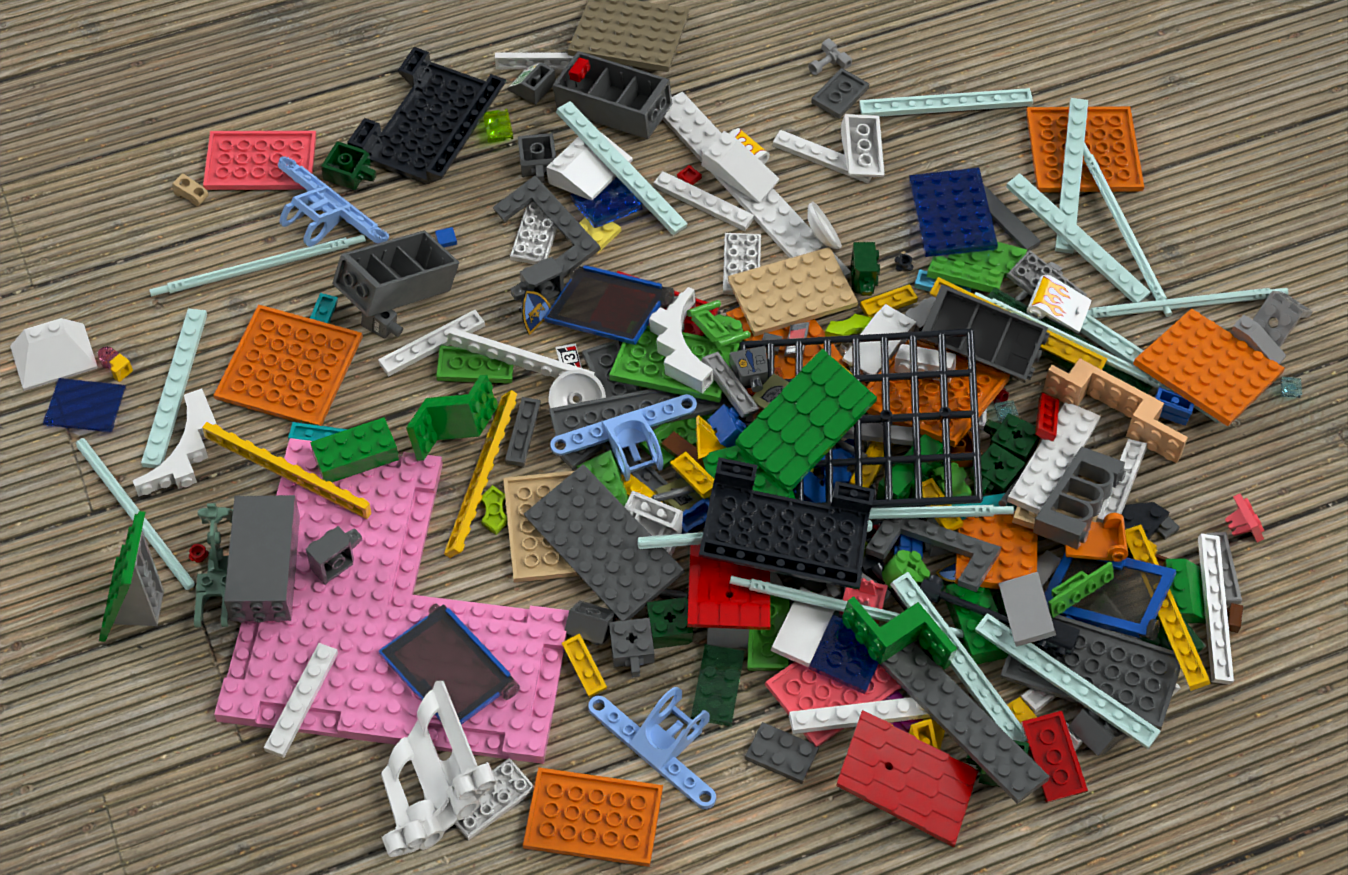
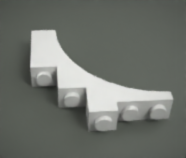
(679, 360)
(189, 450)

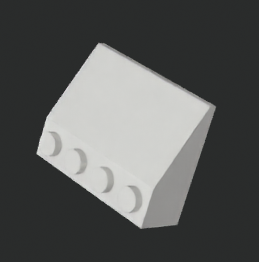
(581, 170)

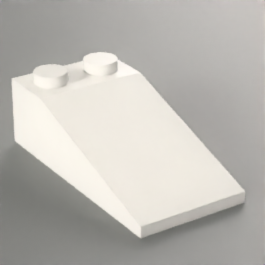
(862, 145)
(739, 167)
(885, 321)

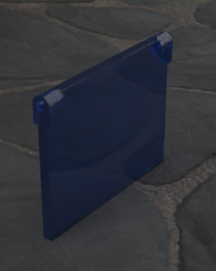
(84, 405)

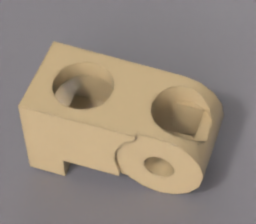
(189, 190)

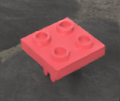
(1245, 519)
(869, 594)

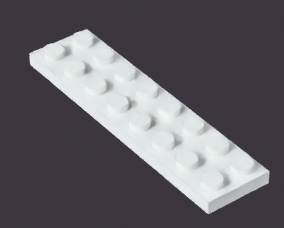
(1053, 458)

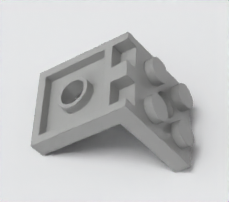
(1287, 312)

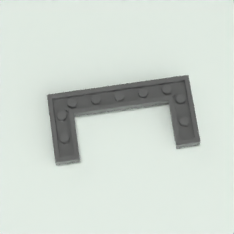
(534, 190)
(646, 475)
(981, 552)

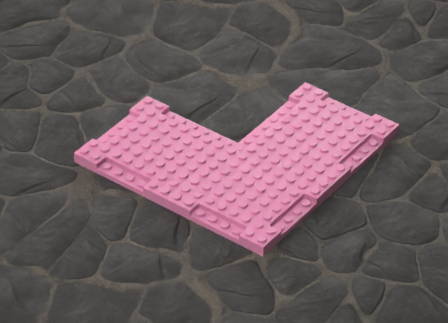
(370, 609)

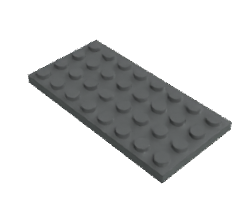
(601, 543)
(1120, 666)

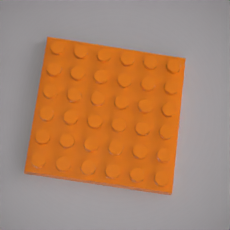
(1108, 137)
(288, 366)
(1209, 367)
(989, 385)

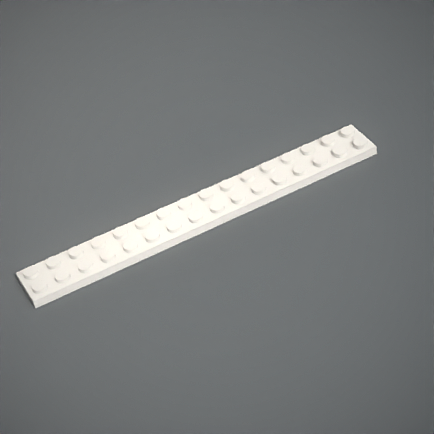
(772, 212)

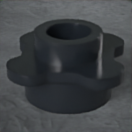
(906, 259)

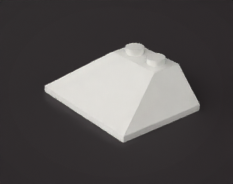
(52, 352)
(655, 516)

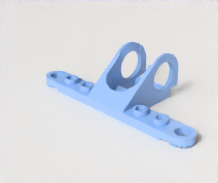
(323, 198)
(627, 432)
(657, 745)

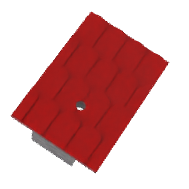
(725, 607)
(907, 778)

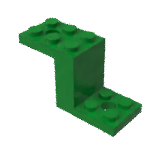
(452, 417)
(899, 633)

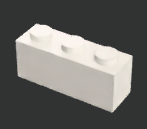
(927, 360)

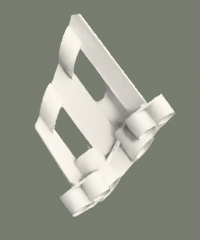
(449, 786)

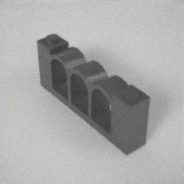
(1072, 530)

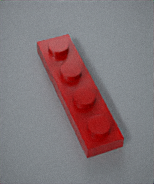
(1047, 417)

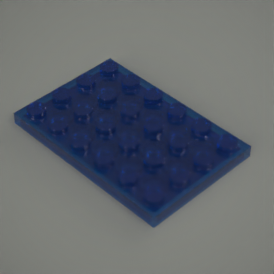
(952, 212)

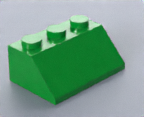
(1187, 589)

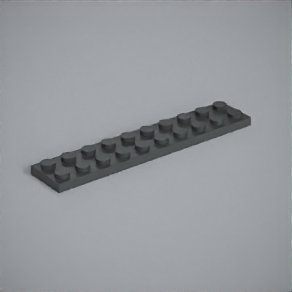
(586, 413)
(965, 722)

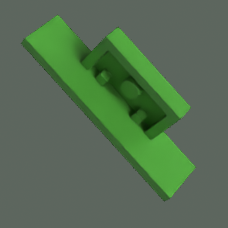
(1078, 587)

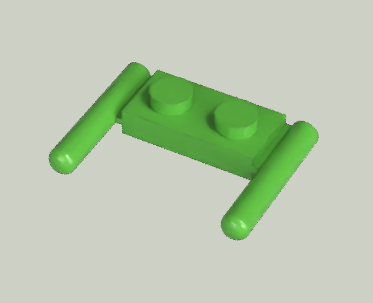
(712, 327)

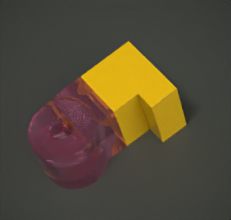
(115, 362)

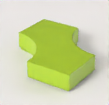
(853, 325)
(494, 517)

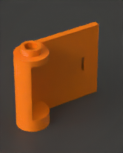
(1104, 542)

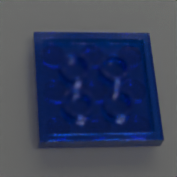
(609, 205)
(843, 657)

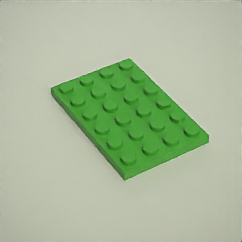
(645, 367)

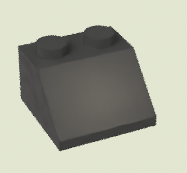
(589, 622)

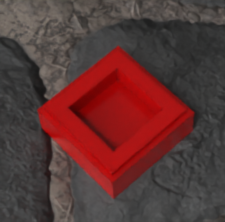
(689, 175)

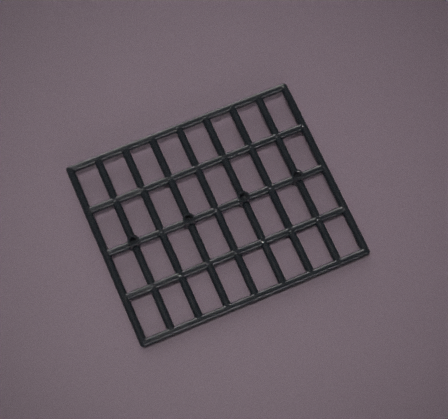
(886, 417)

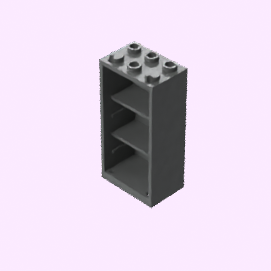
(616, 95)
(395, 273)
(1001, 337)
(262, 558)

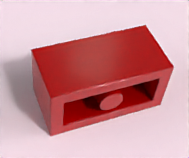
(579, 69)

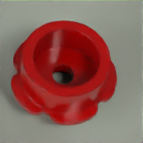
(194, 550)

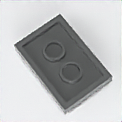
(840, 93)
(781, 753)

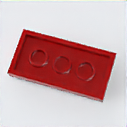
(1055, 754)

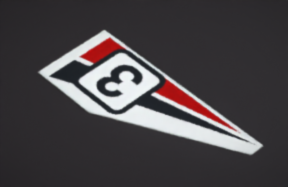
(569, 355)

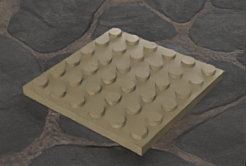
(630, 32)

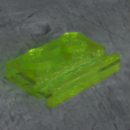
(497, 125)

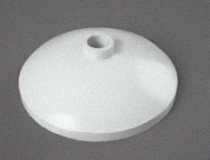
(821, 227)
(572, 384)

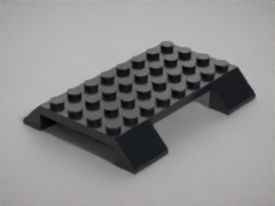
(430, 121)
(786, 532)

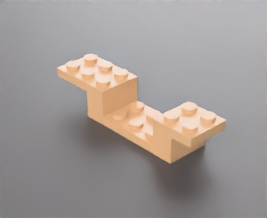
(1120, 396)

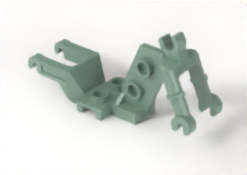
(213, 581)

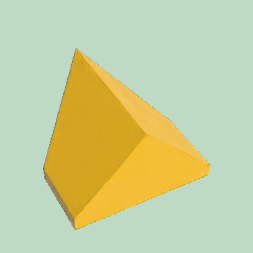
(706, 438)
(928, 732)

